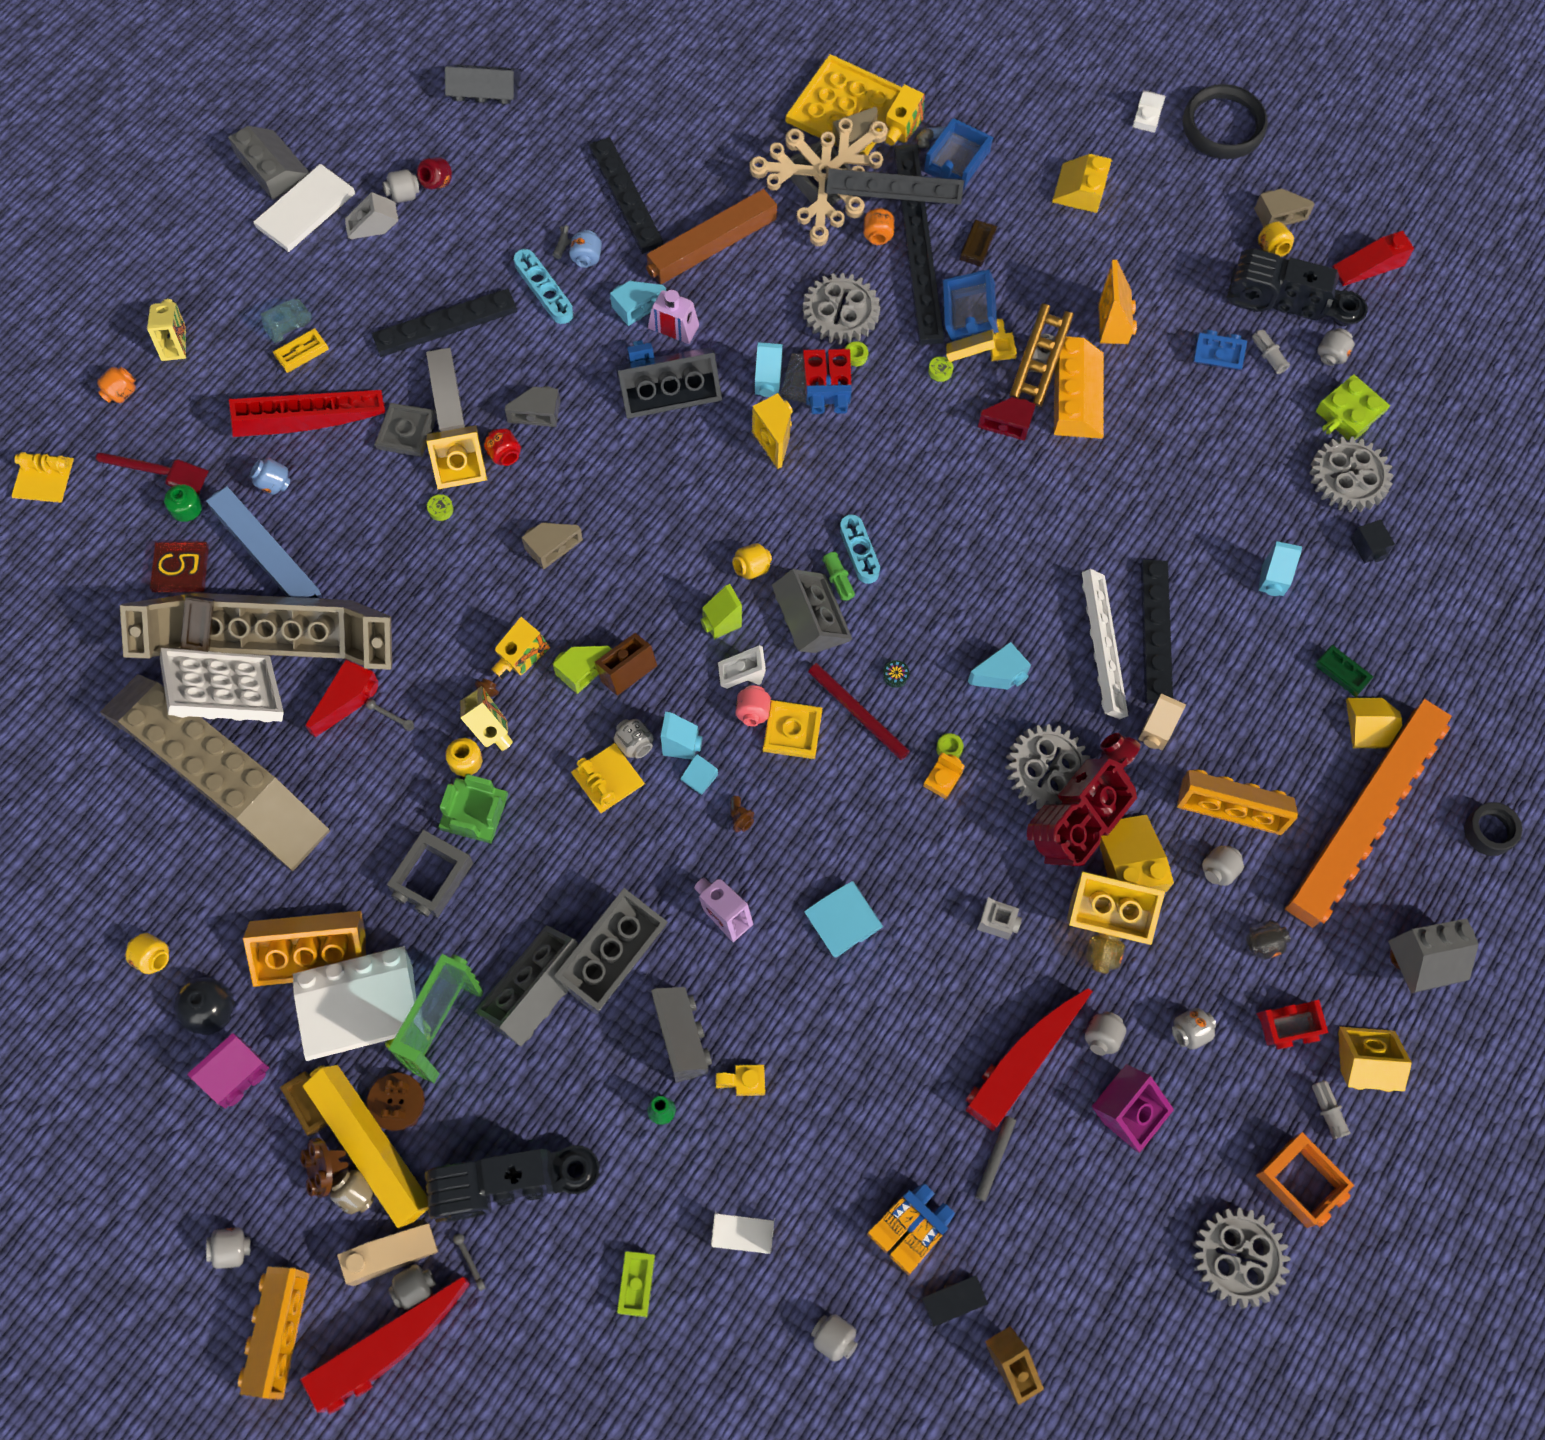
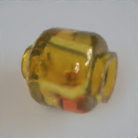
(1105, 952)

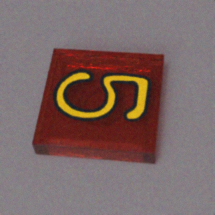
(179, 567)

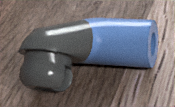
(928, 134)

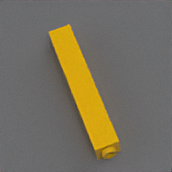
(367, 1145)

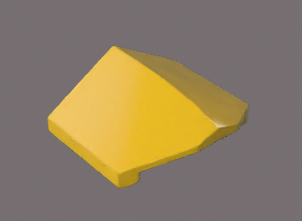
(1372, 722)

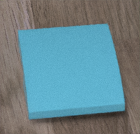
(843, 919)

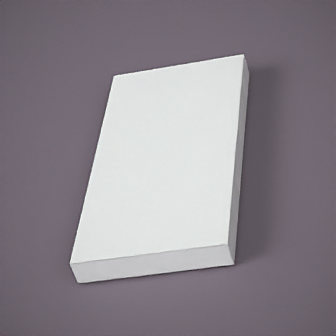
(304, 207)

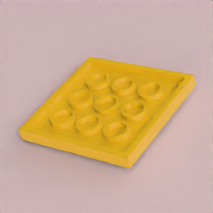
(839, 92)

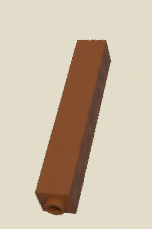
(711, 236)

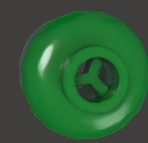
(183, 503)

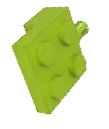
(1351, 408)

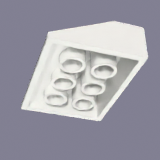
(353, 1002)

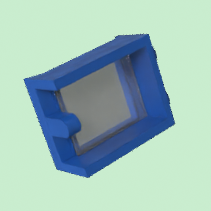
(958, 152)
(970, 304)

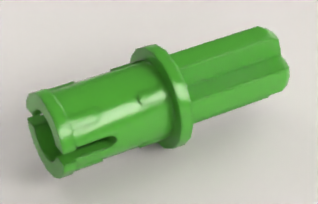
(838, 576)

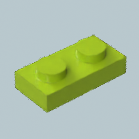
(636, 1284)

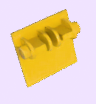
(41, 477)
(607, 777)

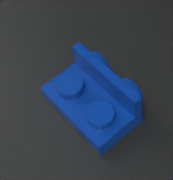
(1219, 350)

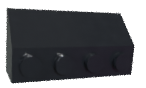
(669, 382)

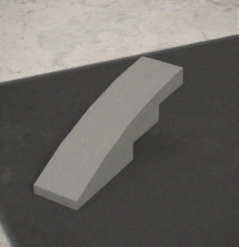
(445, 389)

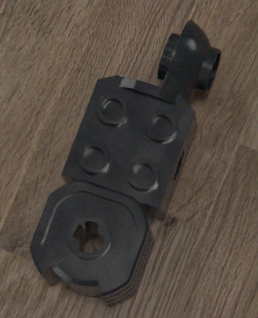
(1292, 287)
(469, 1187)

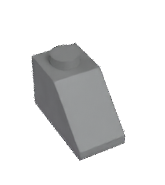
(371, 217)

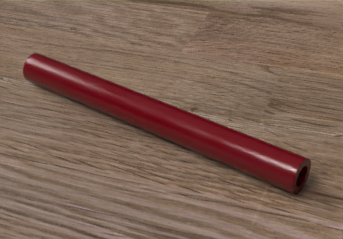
(858, 711)

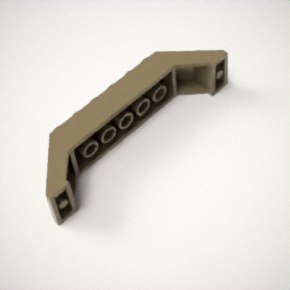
(265, 628)
(218, 771)

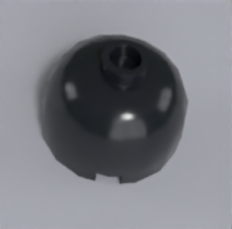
(204, 1005)

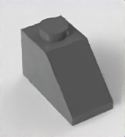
(535, 407)

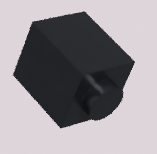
(1372, 541)

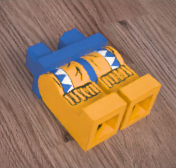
(918, 1221)

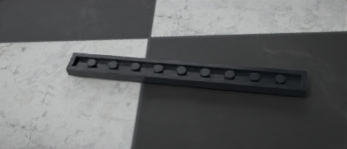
(919, 253)

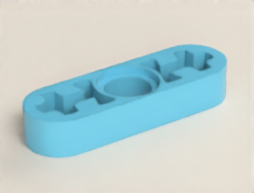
(858, 559)

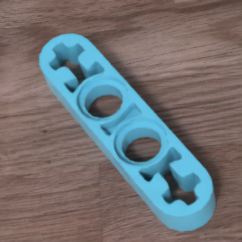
(543, 286)

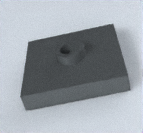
(406, 429)

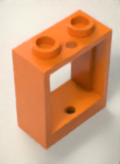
(1314, 1155)

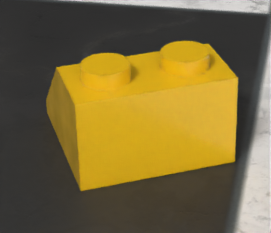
(1082, 182)
(772, 427)
(456, 457)
(1373, 1059)

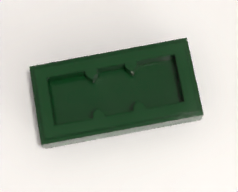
(1343, 670)

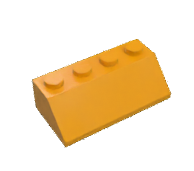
(1079, 390)
(1237, 802)
(301, 943)
(274, 1333)

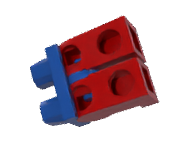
(830, 387)

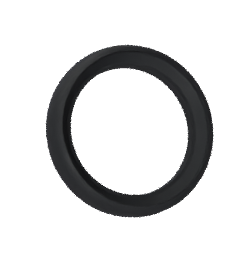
(1233, 93)

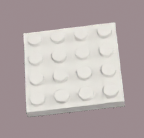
(220, 685)

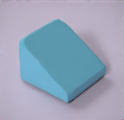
(699, 774)

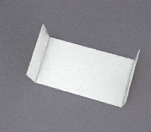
(742, 1233)

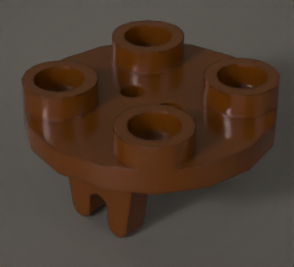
(396, 1115)
(321, 1167)

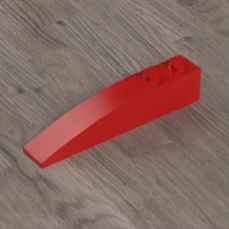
(301, 412)
(1020, 1064)
(376, 1354)

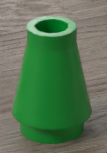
(664, 1116)

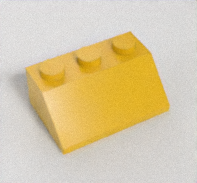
(1115, 907)

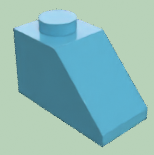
(634, 300)
(768, 369)
(1279, 568)
(1001, 669)
(679, 737)

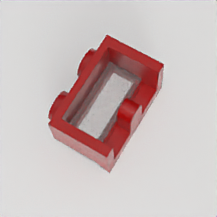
(1293, 1023)

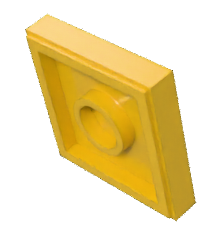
(792, 729)

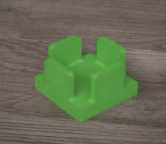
(472, 808)

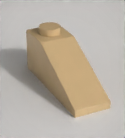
(386, 1254)

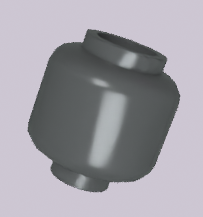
(412, 1287)

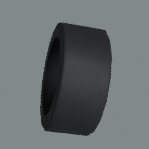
(1504, 814)

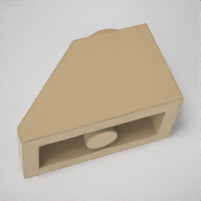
(1161, 722)

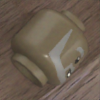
(351, 1192)

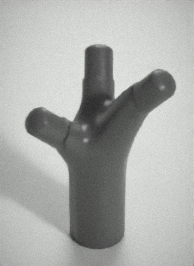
(563, 242)

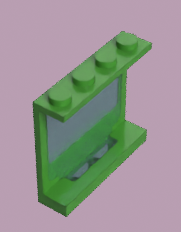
(429, 1012)

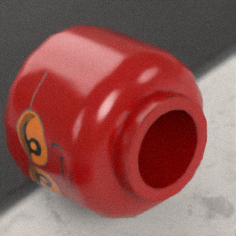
(502, 447)

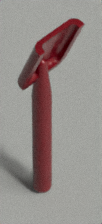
(179, 473)

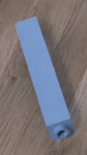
(261, 545)

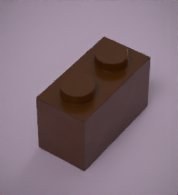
(626, 664)

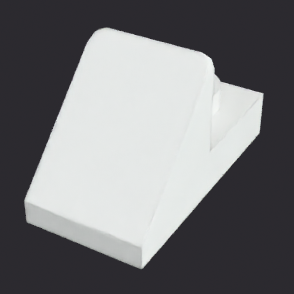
(1149, 111)
(742, 667)

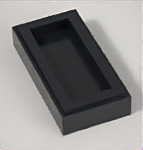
(954, 1301)

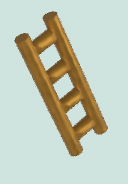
(1055, 348)

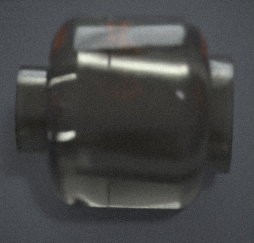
(1267, 939)

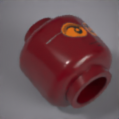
(434, 173)

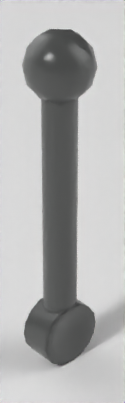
(408, 724)
(458, 1239)

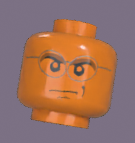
(878, 226)
(116, 385)

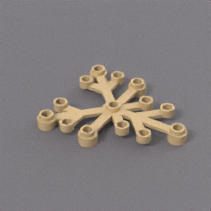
(846, 155)

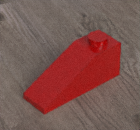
(1377, 258)
(345, 695)

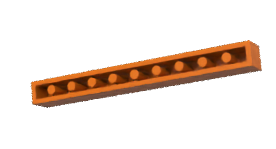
(1368, 813)

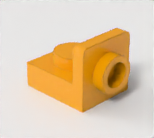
(944, 775)

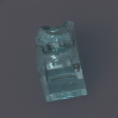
(285, 318)

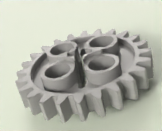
(821, 302)
(1351, 474)
(1028, 754)
(1245, 1231)

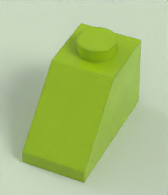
(722, 613)
(578, 665)

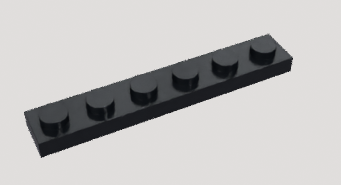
(893, 186)
(626, 195)
(444, 322)
(1156, 630)

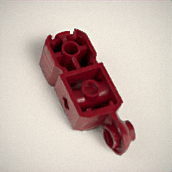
(1089, 806)

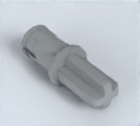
(1270, 351)
(1330, 1110)

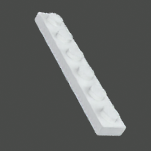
(1104, 643)

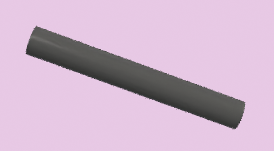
(995, 1159)

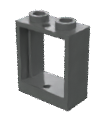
(805, 184)
(442, 849)

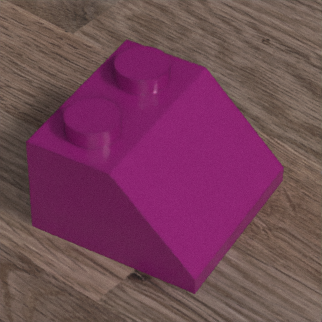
(229, 1071)
(1133, 1107)

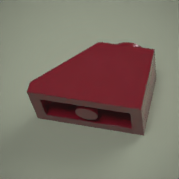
(1008, 418)

